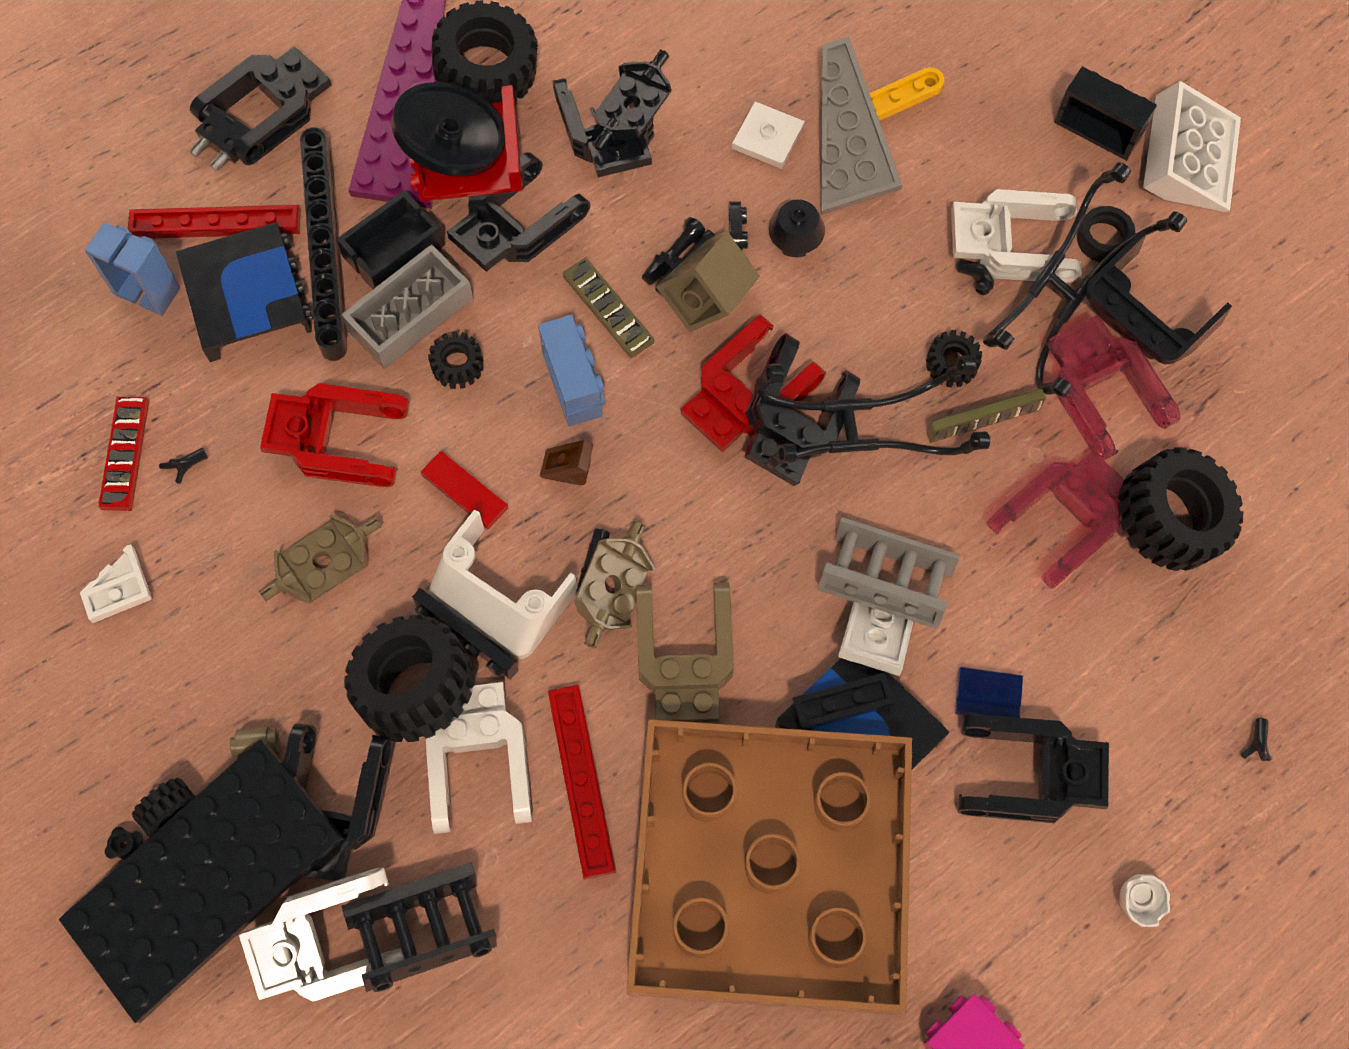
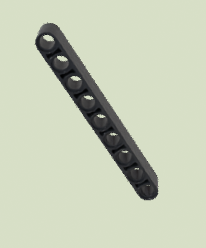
(324, 253)

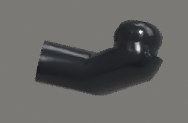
(980, 273)

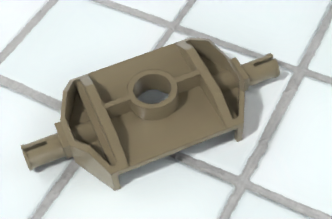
(296, 565)
(627, 566)

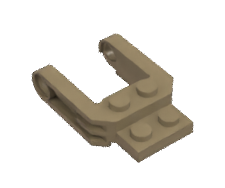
(686, 684)

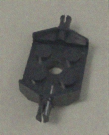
(641, 84)

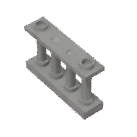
(881, 594)

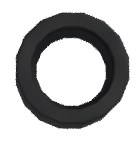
(1103, 214)

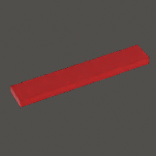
(211, 220)
(581, 782)

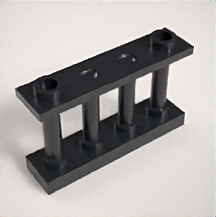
(394, 905)

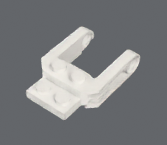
(986, 235)
(479, 727)
(288, 950)

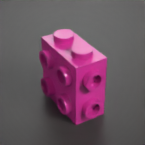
(972, 1027)

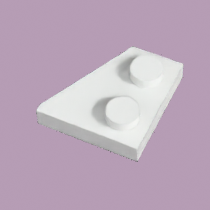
(116, 588)

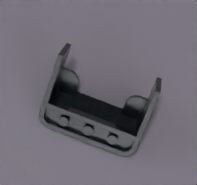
(1111, 296)

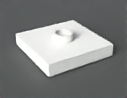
(768, 135)

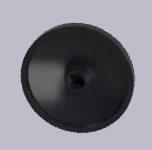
(448, 129)

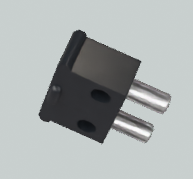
(221, 134)

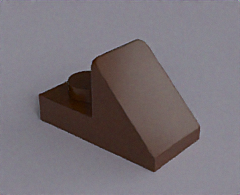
(568, 463)

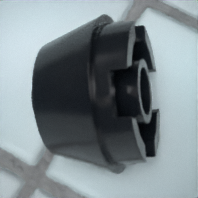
(797, 228)

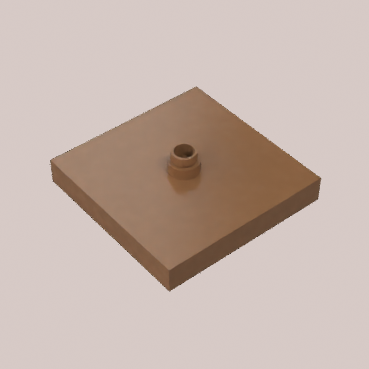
(773, 868)

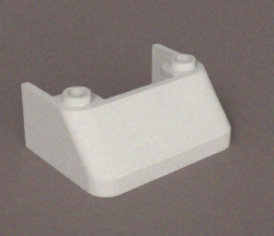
(506, 624)

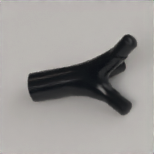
(184, 463)
(1259, 741)

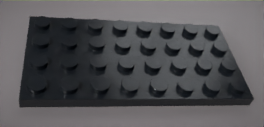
(200, 880)

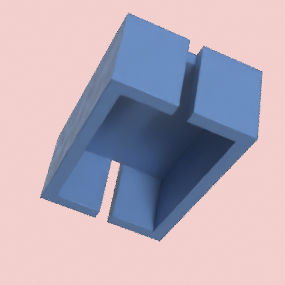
(133, 267)
(572, 370)

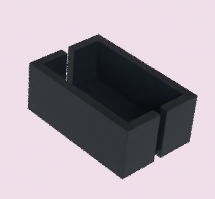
(1104, 113)
(389, 239)

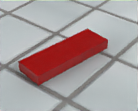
(464, 489)

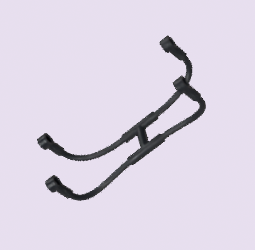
(1003, 339)
(788, 452)

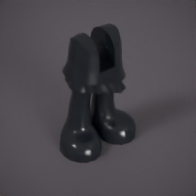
(667, 261)

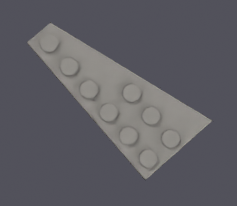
(853, 143)

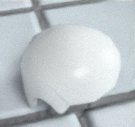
(1144, 900)

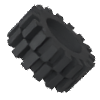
(952, 343)
(456, 345)
(161, 805)

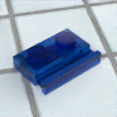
(988, 693)

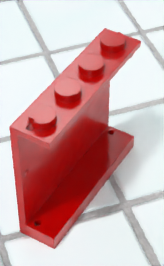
(500, 178)

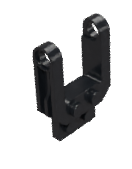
(288, 82)
(616, 154)
(492, 234)
(783, 425)
(1069, 770)
(362, 823)

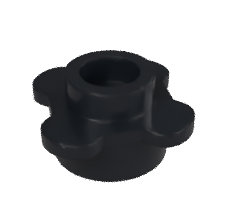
(119, 836)

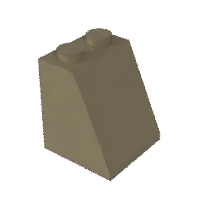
(709, 282)

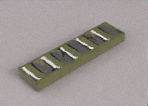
(608, 308)
(986, 415)

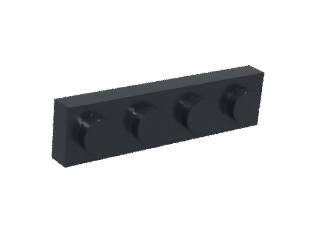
(473, 642)

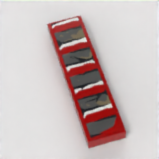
(123, 454)

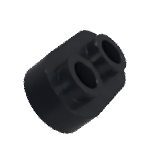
(737, 217)

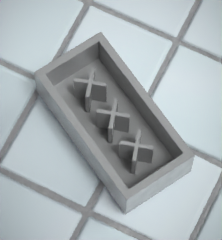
(407, 306)

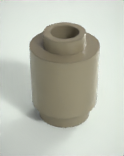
(248, 737)

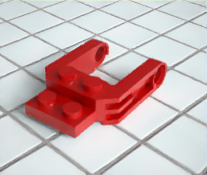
(723, 400)
(303, 426)

